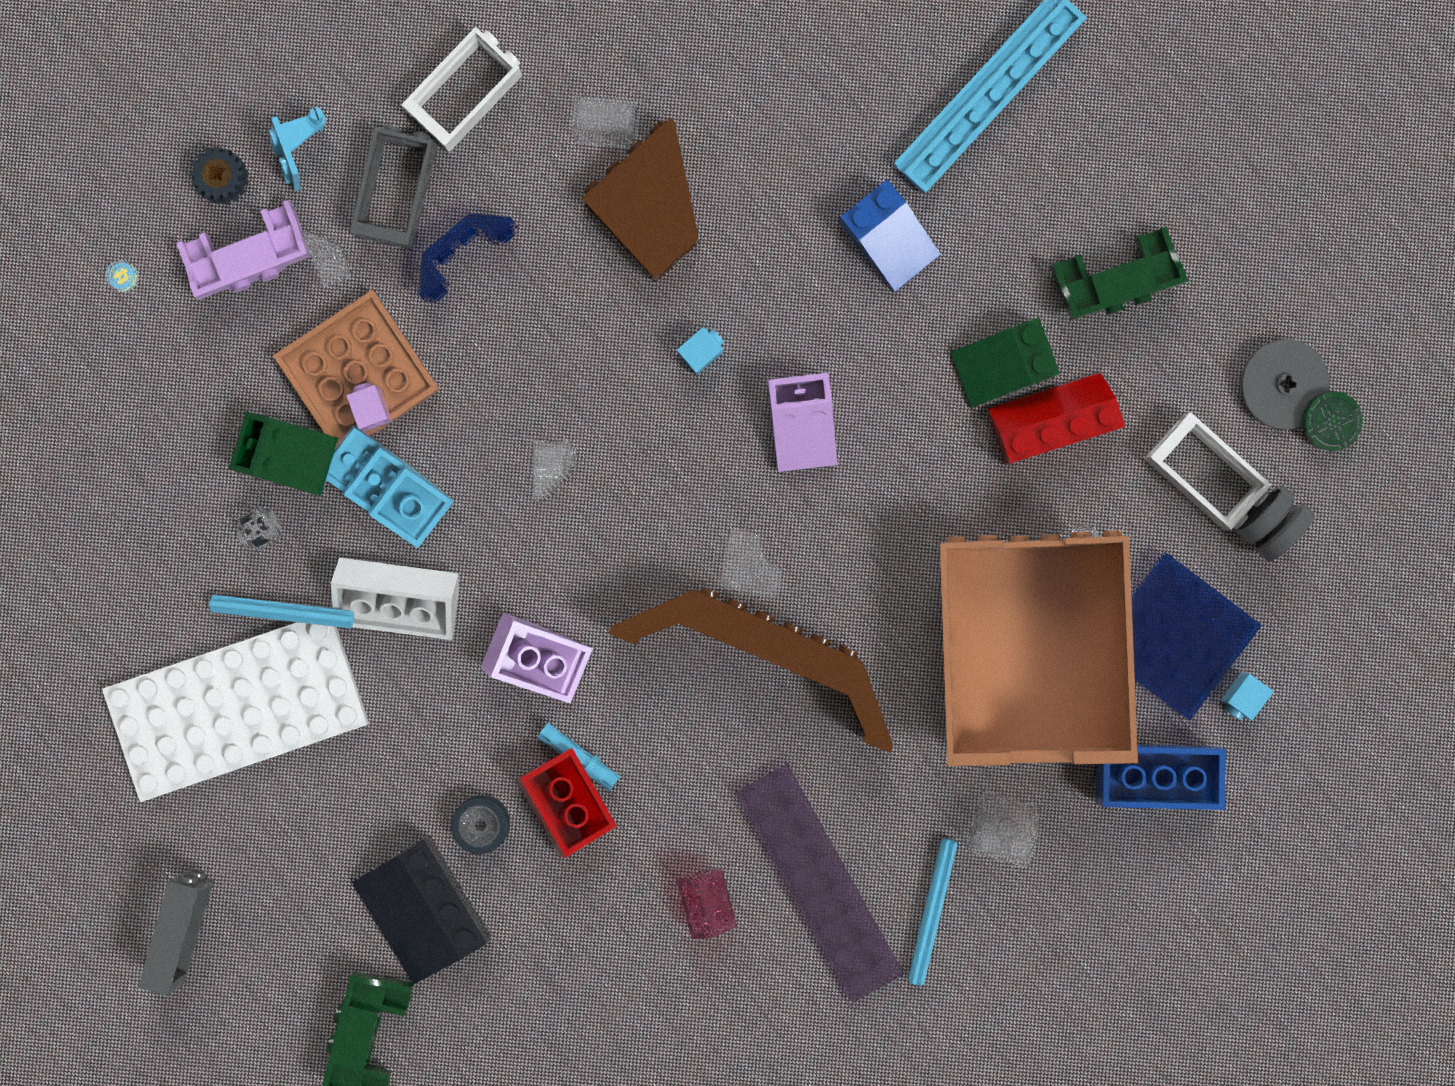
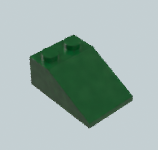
(1005, 362)

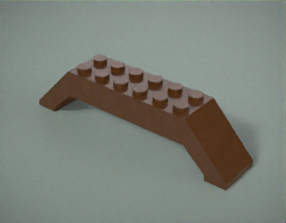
(771, 642)

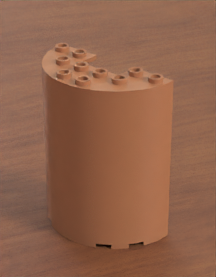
(1038, 650)

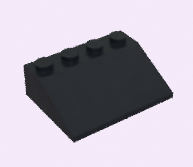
(422, 910)

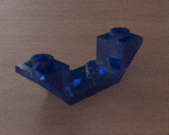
(496, 228)

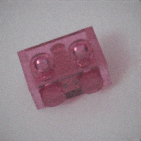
(706, 896)

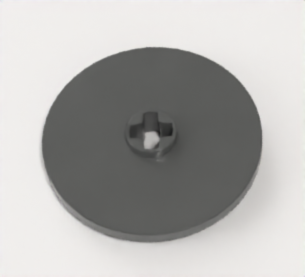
(1277, 362)

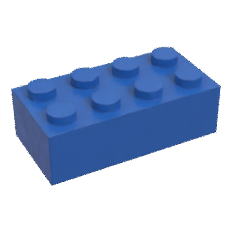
(1165, 779)

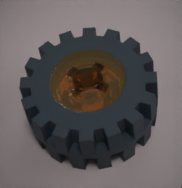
(227, 183)

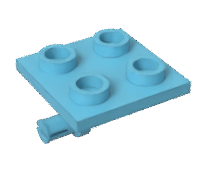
(289, 136)

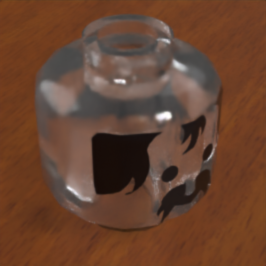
(259, 528)

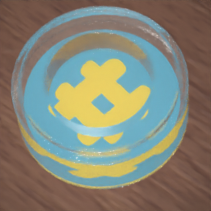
(121, 276)

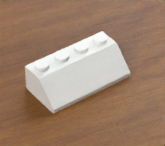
(397, 597)

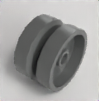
(1276, 523)

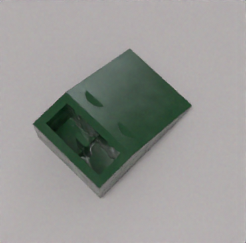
(283, 453)

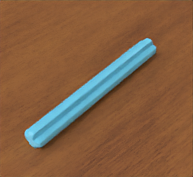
(282, 611)
(932, 911)

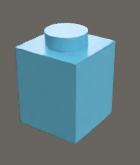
(701, 350)
(1246, 697)

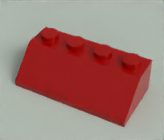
(1055, 418)

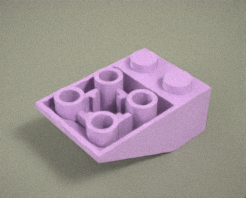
(802, 422)

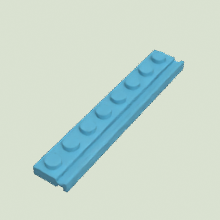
(989, 92)

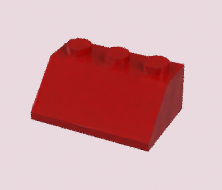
(566, 803)

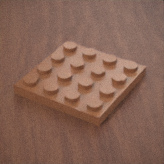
(350, 350)

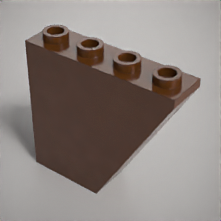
(648, 202)

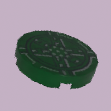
(1332, 421)

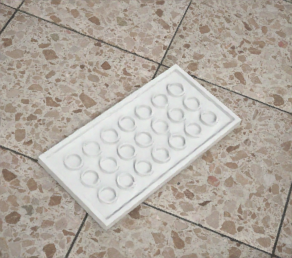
(234, 707)

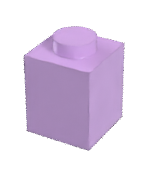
(369, 407)

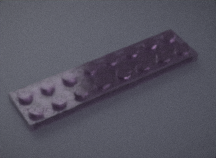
(819, 883)

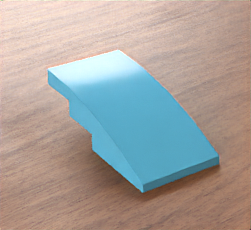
(387, 487)

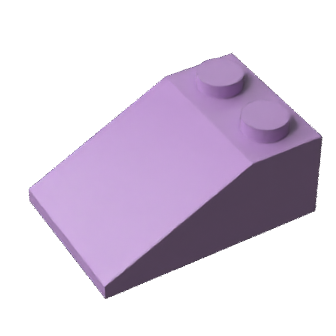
(536, 658)

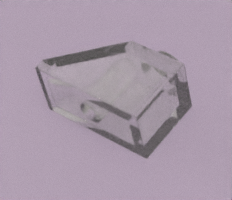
(551, 466)

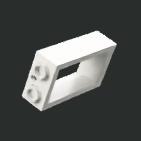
(447, 67)
(1254, 496)

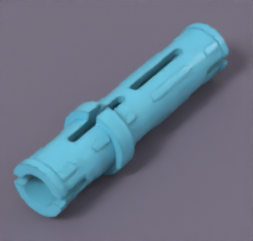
(591, 763)

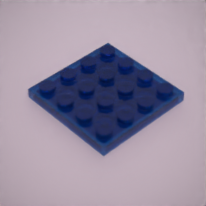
(1184, 635)

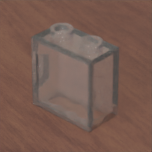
(604, 121)

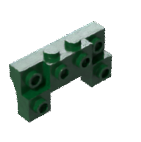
(1129, 282)
(358, 1026)

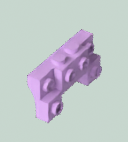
(248, 259)

